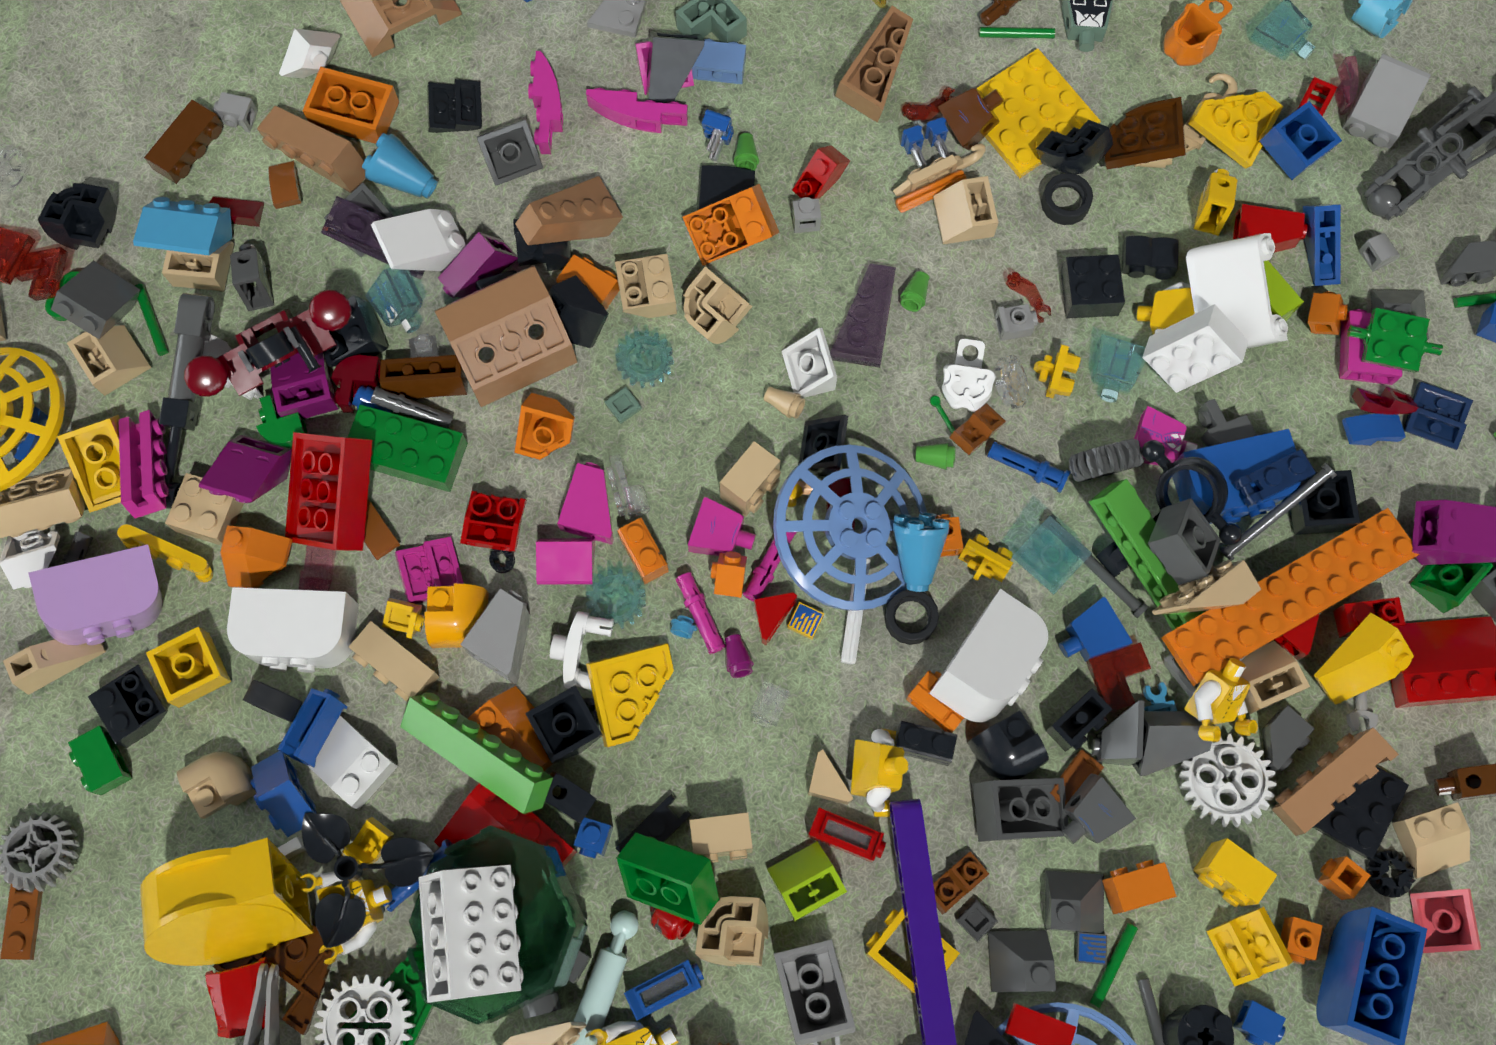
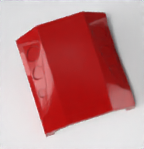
(487, 524)
(233, 996)

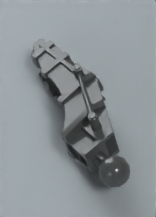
(1387, 201)

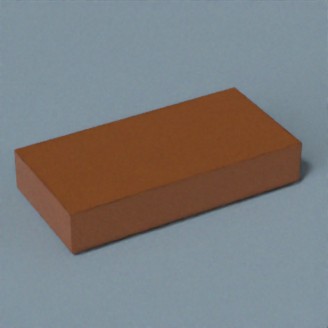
(1076, 774)

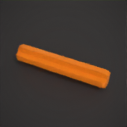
(927, 192)

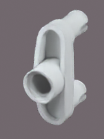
(569, 647)

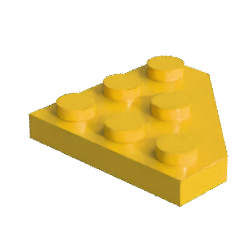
(1237, 123)
(627, 690)

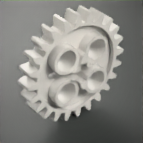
(1207, 795)
(366, 997)

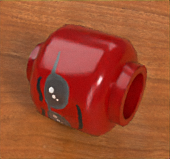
(670, 925)

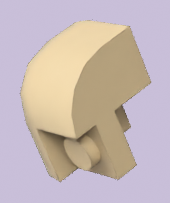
(714, 307)
(216, 782)
(734, 932)

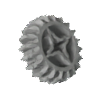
(50, 857)

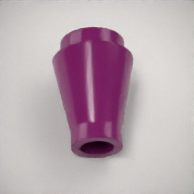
(737, 657)

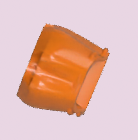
(1195, 33)

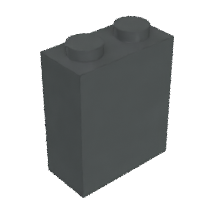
(95, 299)

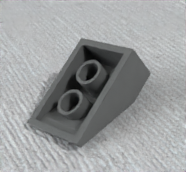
(1019, 809)

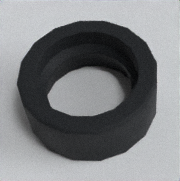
(1062, 216)
(906, 637)
(272, 700)

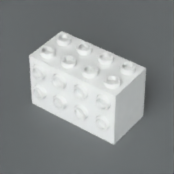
(469, 933)

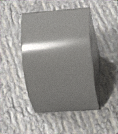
(1379, 252)

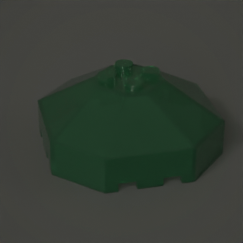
(546, 922)

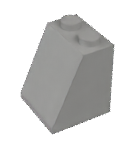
(1385, 101)
(500, 635)

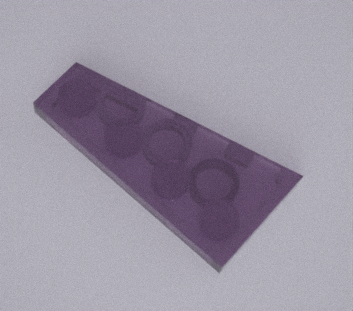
(865, 326)

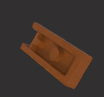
(21, 924)

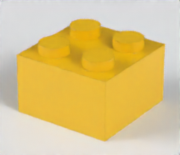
(188, 667)
(1234, 873)

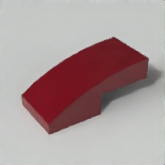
(1389, 402)

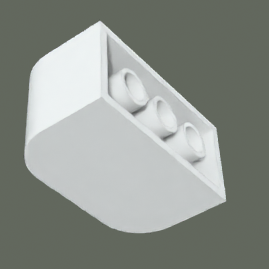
(292, 627)
(993, 660)

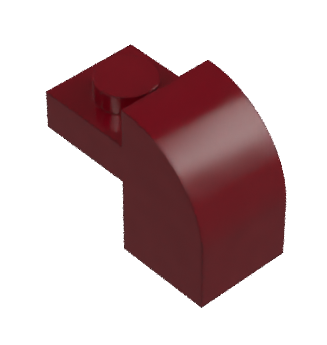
(351, 375)

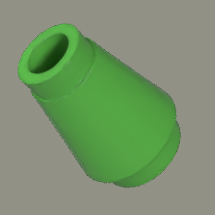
(746, 152)
(915, 292)
(936, 455)

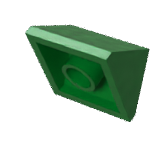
(1449, 584)

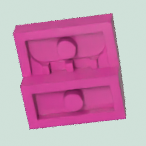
(428, 567)

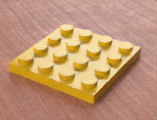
(1034, 105)

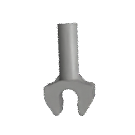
(1361, 711)

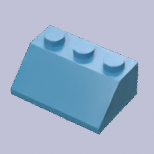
(183, 226)

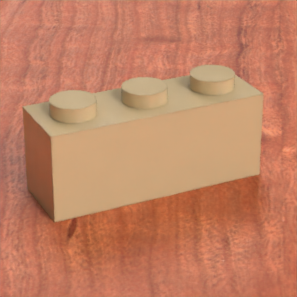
(392, 662)

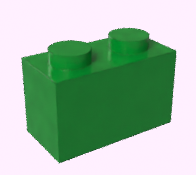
(99, 761)

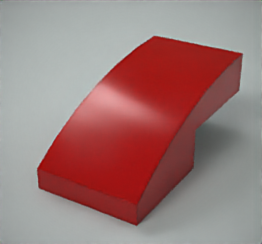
(1038, 1027)

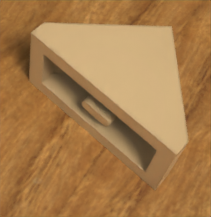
(827, 782)

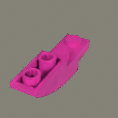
(547, 101)
(627, 111)

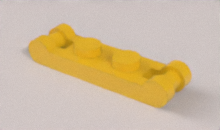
(174, 555)

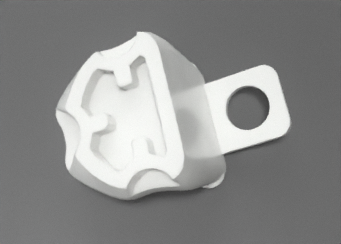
(966, 381)

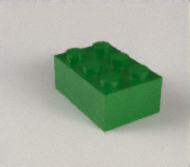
(668, 878)

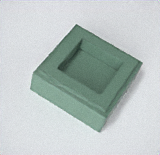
(623, 405)

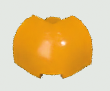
(453, 613)

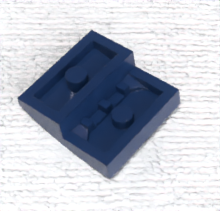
(1439, 415)

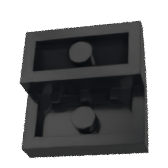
(454, 106)
(721, 182)

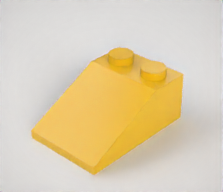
(95, 461)
(1364, 660)

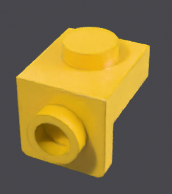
(403, 617)
(369, 842)

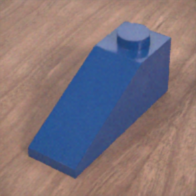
(1323, 242)

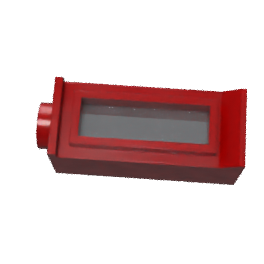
(847, 835)

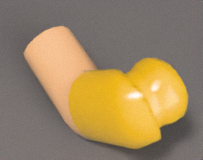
(800, 488)

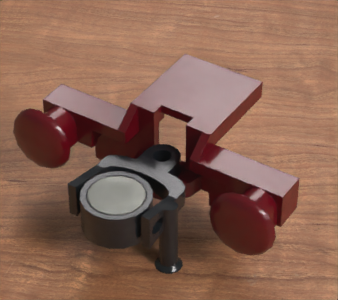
(300, 334)

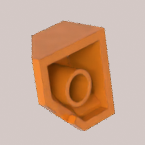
(543, 426)
(252, 555)

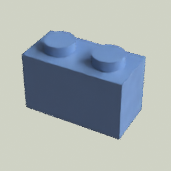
(720, 62)

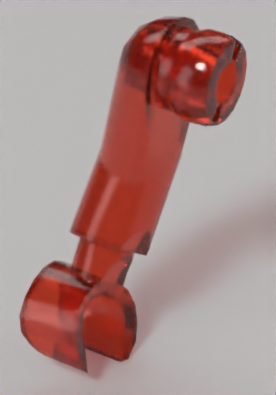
(926, 111)
(1029, 290)

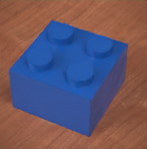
(1300, 140)

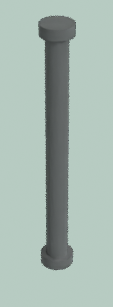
(1287, 504)
(1114, 584)

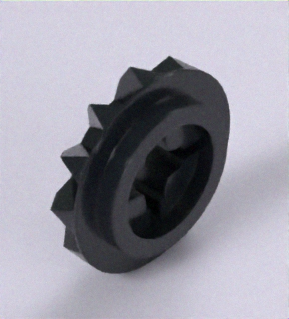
(1384, 885)

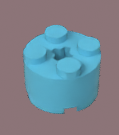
(1380, 15)

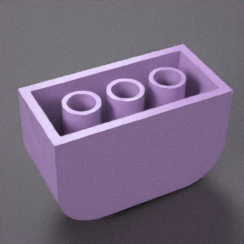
(98, 596)

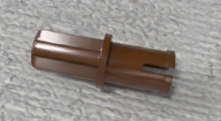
(996, 10)

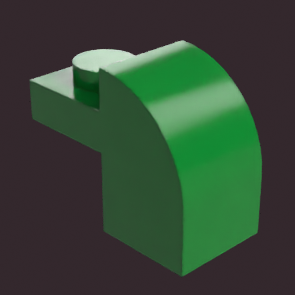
(278, 429)

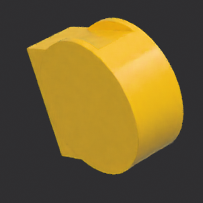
(223, 905)

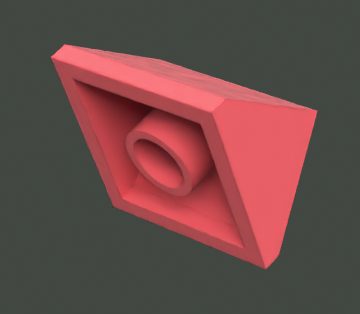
(1448, 920)

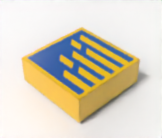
(805, 620)

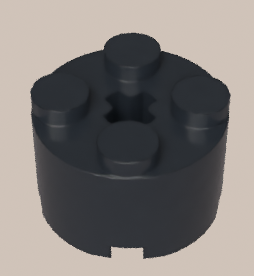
(1197, 1026)

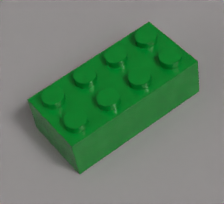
(410, 447)

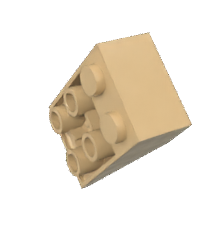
(1224, 587)

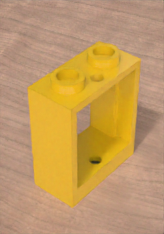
(877, 941)

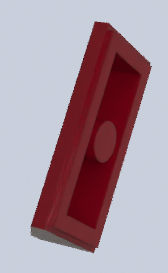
(241, 211)

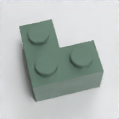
(713, 16)

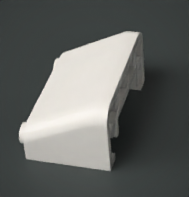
(1235, 281)

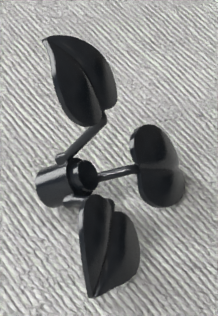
(337, 915)

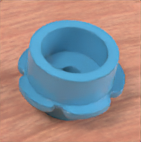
(683, 627)

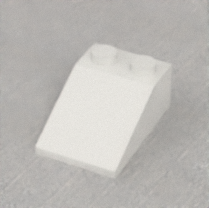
(420, 240)
(352, 764)

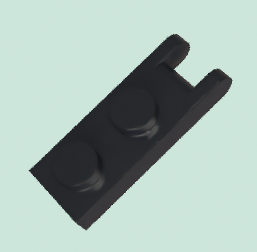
(659, 823)

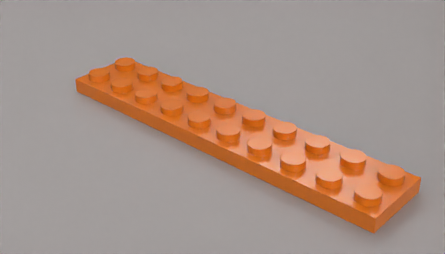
(1291, 596)

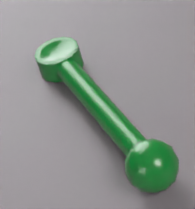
(935, 402)

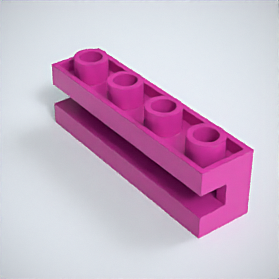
(142, 465)

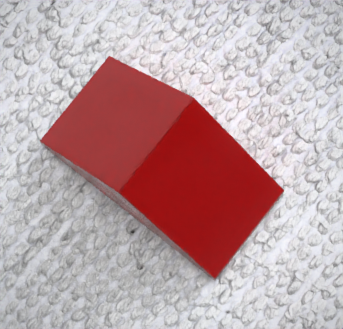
(772, 612)

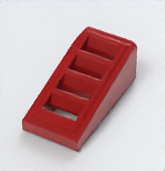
(1323, 88)

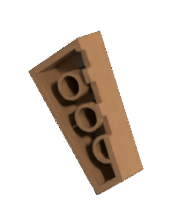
(570, 215)

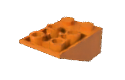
(731, 224)

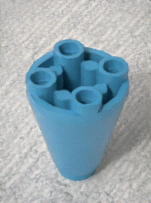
(398, 168)
(919, 547)

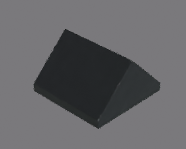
(820, 435)
(564, 725)

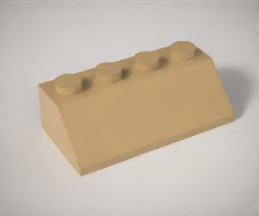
(40, 503)

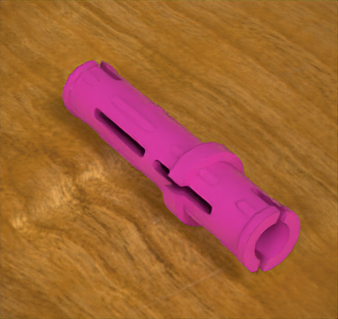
(765, 571)
(695, 602)

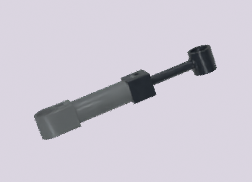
(179, 409)

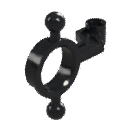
(1154, 451)

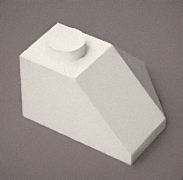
(308, 52)
(27, 554)

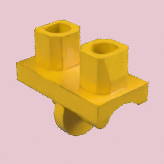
(1057, 383)
(985, 560)

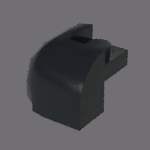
(1077, 150)
(79, 215)
(554, 254)
(1009, 749)

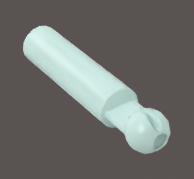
(605, 977)

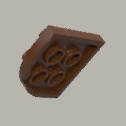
(1148, 134)

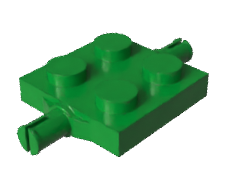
(1395, 340)

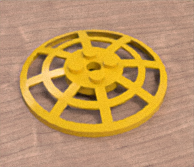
(47, 433)

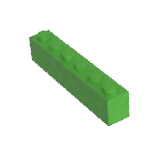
(1131, 529)
(476, 752)

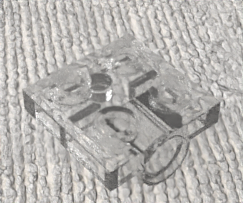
(629, 499)

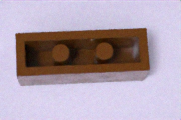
(184, 142)
(423, 376)

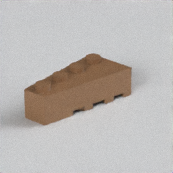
(872, 72)
(313, 147)
(1332, 780)

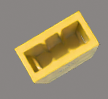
(1218, 191)

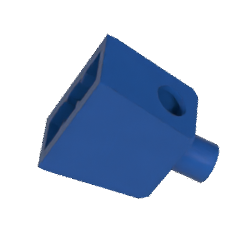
(1095, 632)

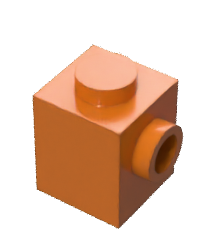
(1327, 313)
(953, 543)
(729, 574)
(1343, 877)
(1301, 939)

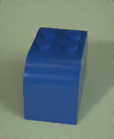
(1235, 461)
(1371, 976)

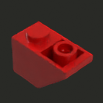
(821, 173)
(1351, 615)

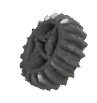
(1106, 460)

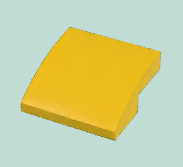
(1249, 946)

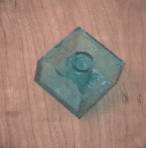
(1051, 555)

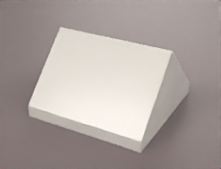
(810, 365)

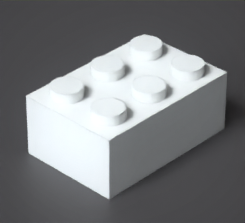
(1195, 348)

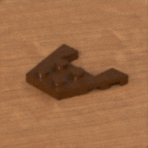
(302, 968)

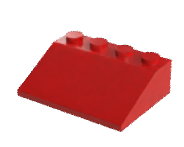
(328, 491)
(1450, 663)
(486, 808)

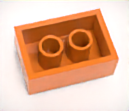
(351, 105)

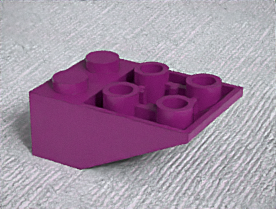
(303, 391)
(247, 469)
(1454, 532)

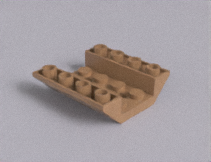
(382, 18)
(501, 320)

